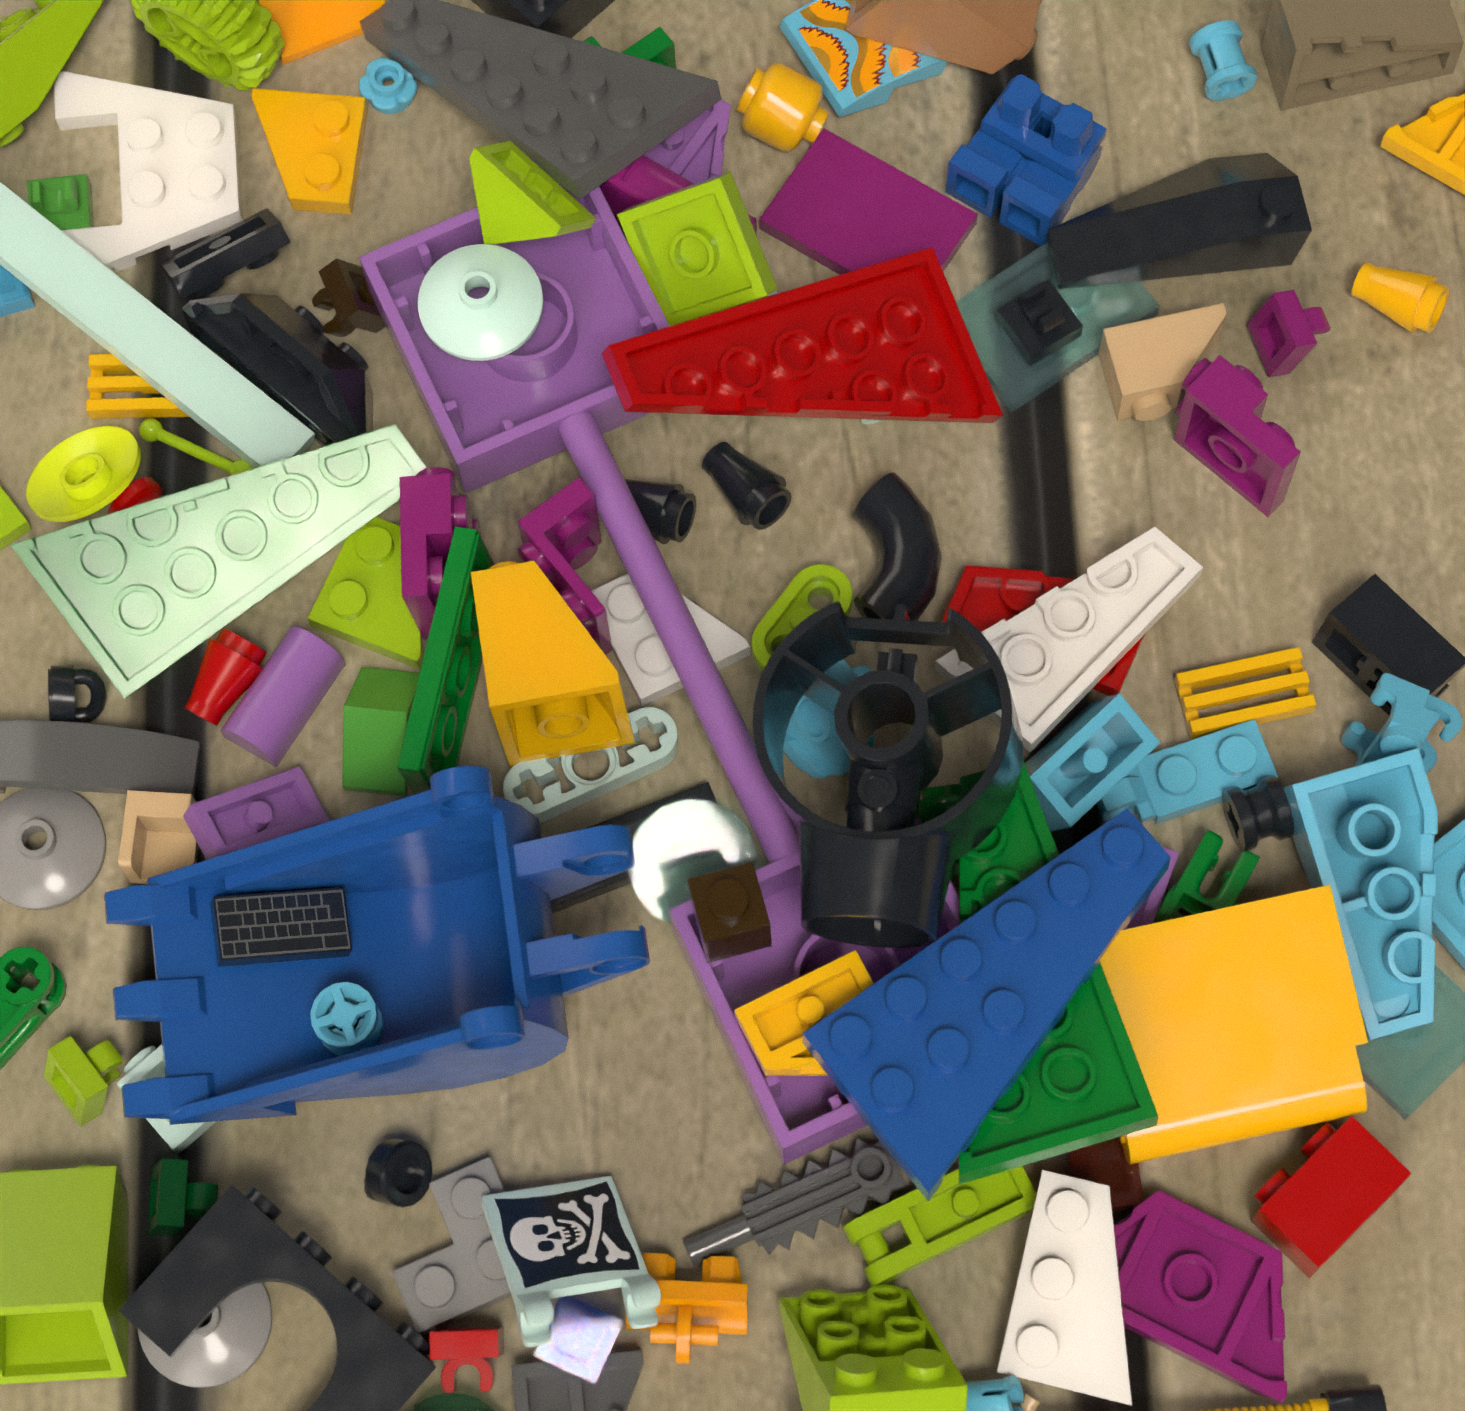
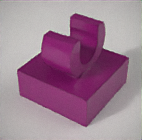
(1285, 332)

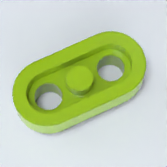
(794, 607)

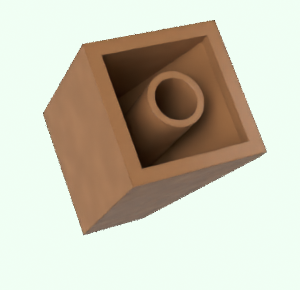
(963, 32)

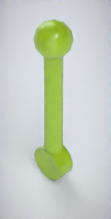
(152, 430)

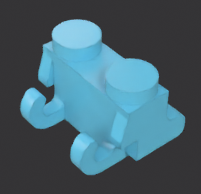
(1408, 726)

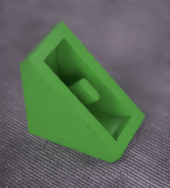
(375, 730)

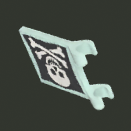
(568, 1244)

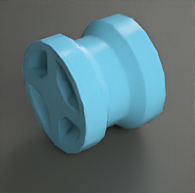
(340, 1008)

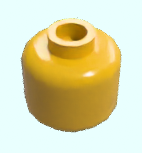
(782, 107)

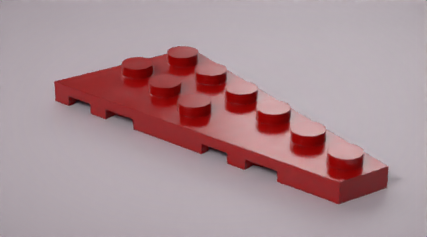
(839, 348)

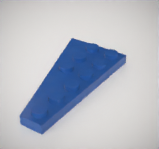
(965, 1016)

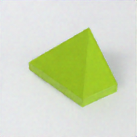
(520, 198)

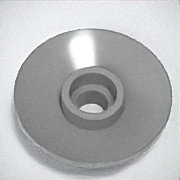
(67, 860)
(222, 1347)

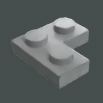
(469, 1271)

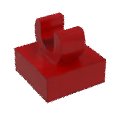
(467, 1347)

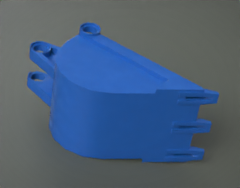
(443, 935)

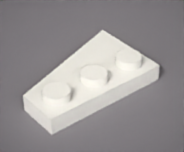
(1068, 1295)

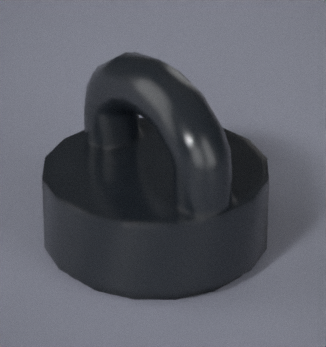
(62, 694)
(398, 1173)

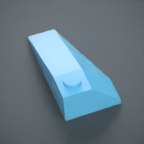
(1374, 844)

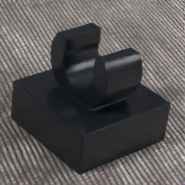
(1039, 322)

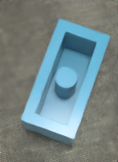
(1088, 759)

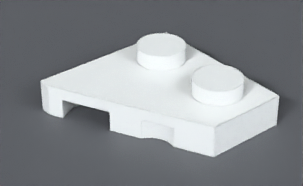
(641, 650)

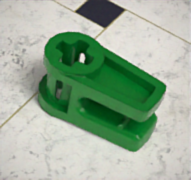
(1185, 896)
(23, 1009)

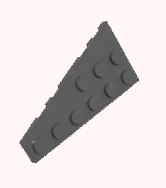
(555, 97)

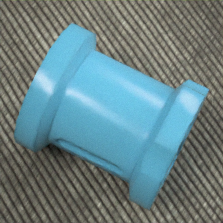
(1223, 60)

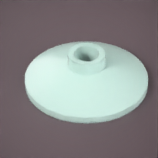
(487, 325)

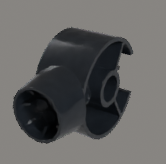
(880, 873)

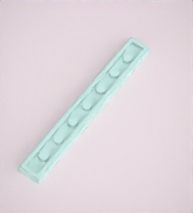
(145, 338)

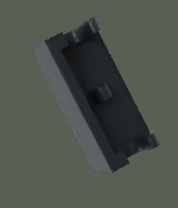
(1383, 634)

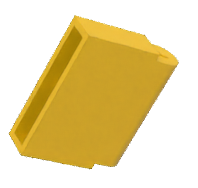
(1239, 1021)

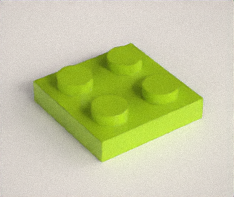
(698, 249)

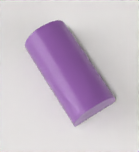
(284, 695)

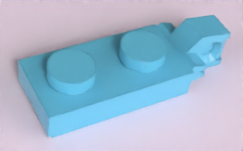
(1191, 775)

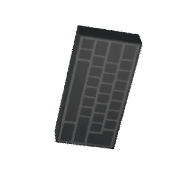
(280, 926)

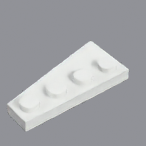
(1082, 630)

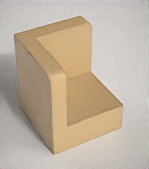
(155, 835)

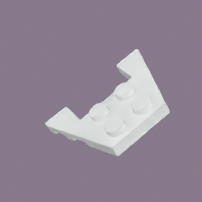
(173, 160)

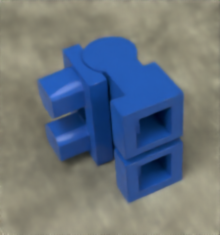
(1027, 157)

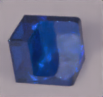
(580, 1336)

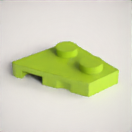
(365, 599)

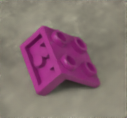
(561, 539)

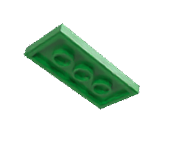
(447, 670)

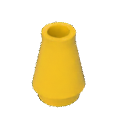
(1402, 295)

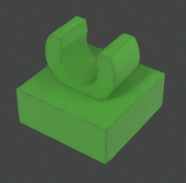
(63, 200)

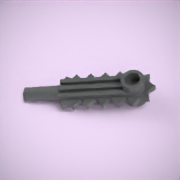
(800, 1204)

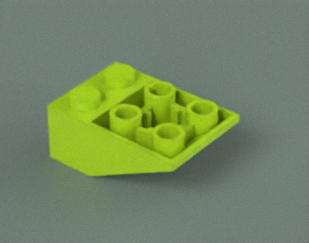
(869, 1353)

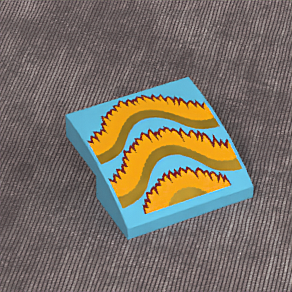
(851, 68)

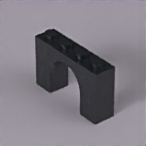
(243, 1246)

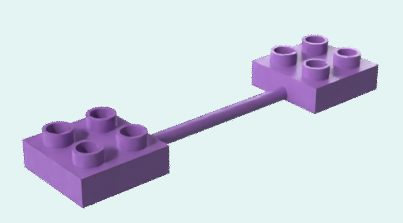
(561, 398)

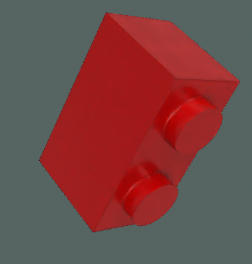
(1328, 1195)

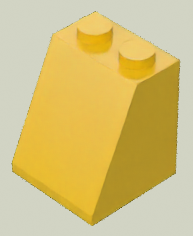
(543, 669)

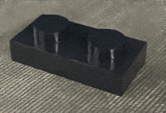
(205, 265)

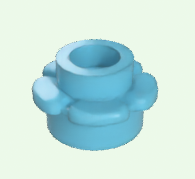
(390, 98)

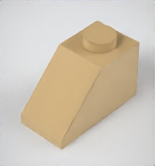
(1152, 358)

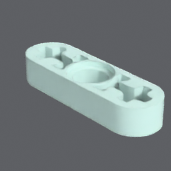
(640, 758)

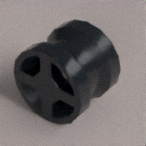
(1258, 813)

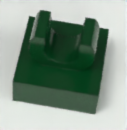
(174, 1198)

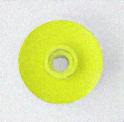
(83, 473)

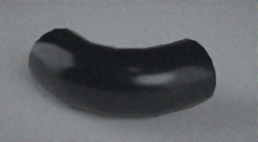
(905, 547)

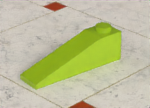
(33, 54)

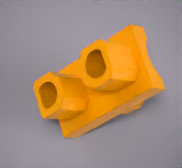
(696, 1310)

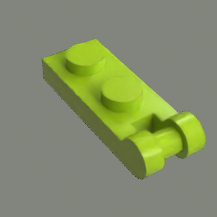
(943, 1224)

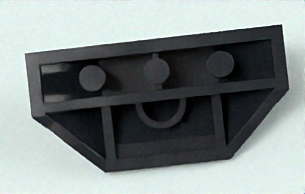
(288, 360)

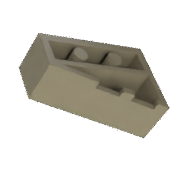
(1356, 46)

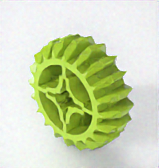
(217, 38)

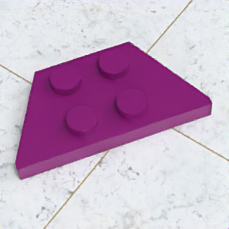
(1204, 1292)

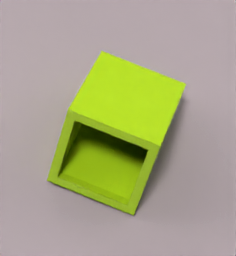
(63, 1274)

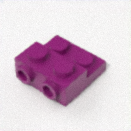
(1226, 433)
(427, 523)

